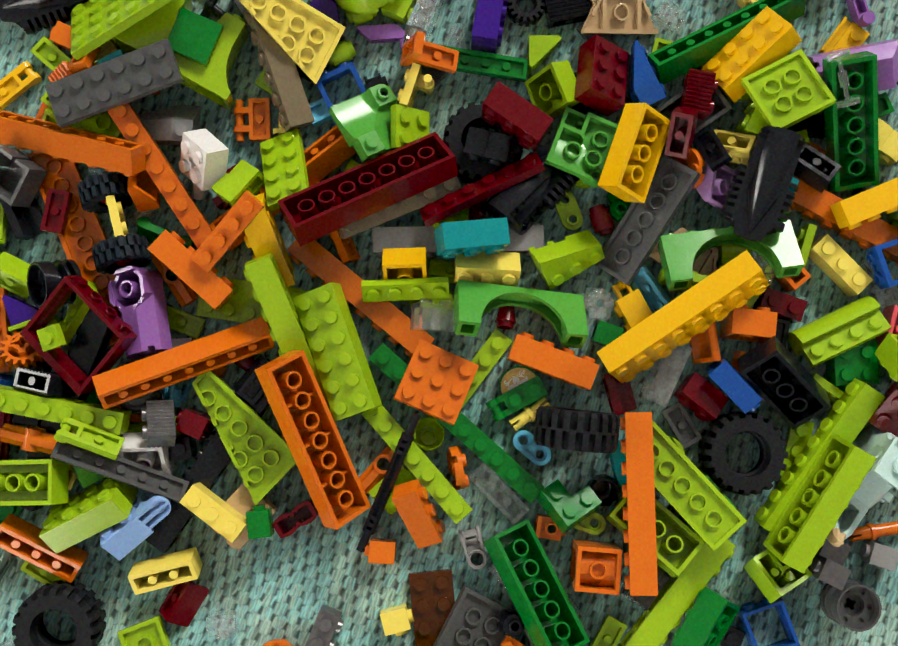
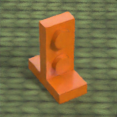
(428, 54)

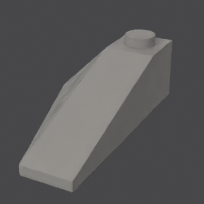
(170, 123)

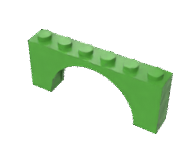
(682, 249)
(560, 309)

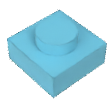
(320, 112)

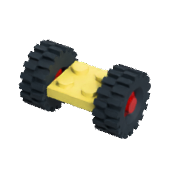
(110, 194)

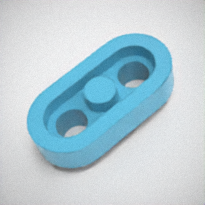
(530, 448)

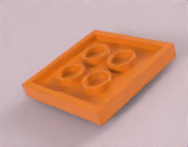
(436, 382)

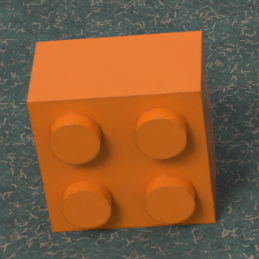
(749, 324)

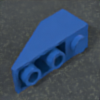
(643, 79)

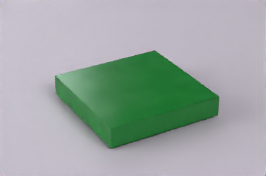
(194, 36)

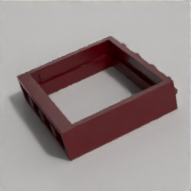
(57, 358)

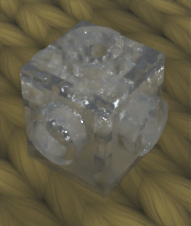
(594, 312)

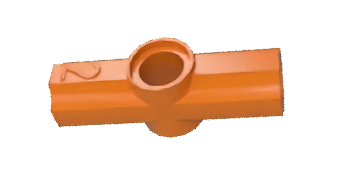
(180, 289)
(29, 438)
(373, 473)

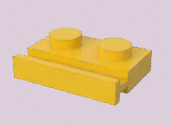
(845, 36)

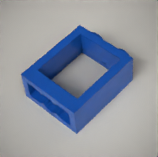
(342, 70)
(877, 260)
(734, 385)
(751, 608)

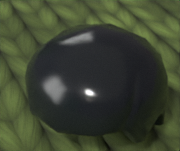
(605, 488)

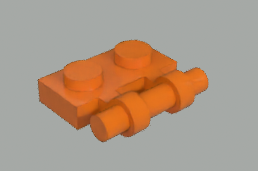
(259, 119)

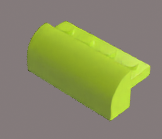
(839, 331)

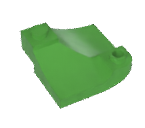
(366, 121)
(581, 145)

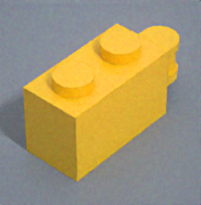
(631, 307)

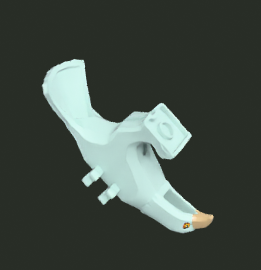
(875, 484)

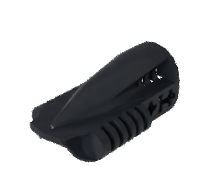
(37, 13)
(765, 186)
(543, 193)

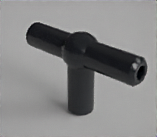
(210, 6)

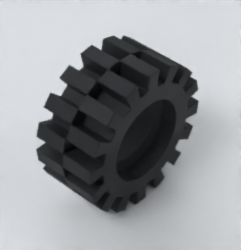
(525, 18)

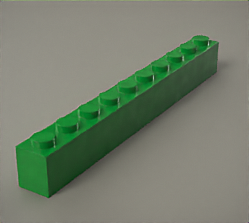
(469, 434)

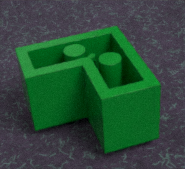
(568, 510)

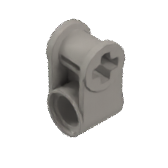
(473, 545)

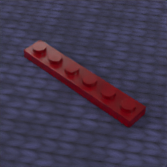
(481, 189)

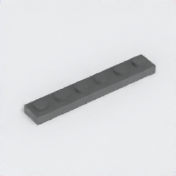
(123, 471)

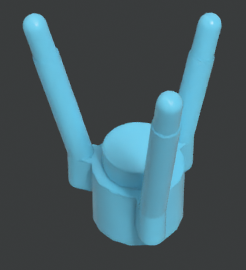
(175, 394)

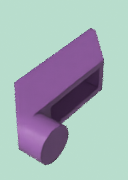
(860, 13)
(382, 33)

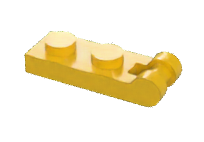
(13, 86)

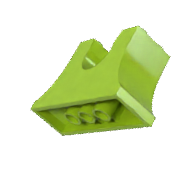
(208, 81)

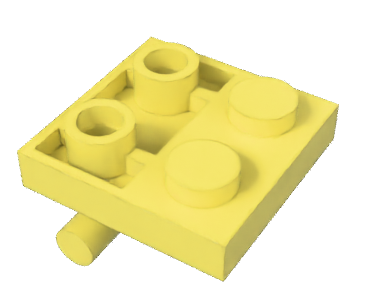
(414, 82)

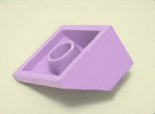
(715, 185)

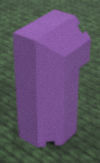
(886, 61)
(143, 307)

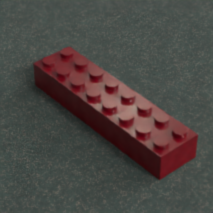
(368, 188)

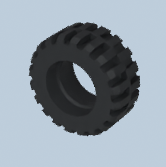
(454, 137)
(576, 429)
(770, 458)
(66, 597)

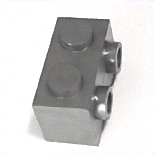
(325, 626)

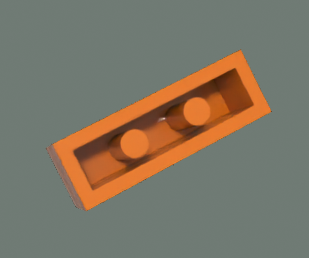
(418, 513)

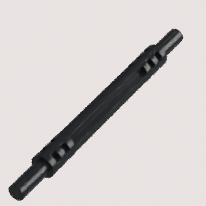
(388, 482)

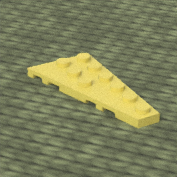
(300, 31)

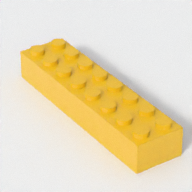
(684, 317)

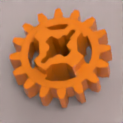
(18, 352)

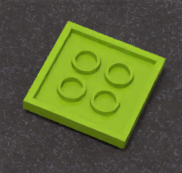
(788, 90)

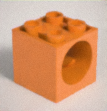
(595, 567)

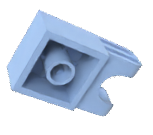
(129, 533)

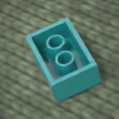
(471, 237)

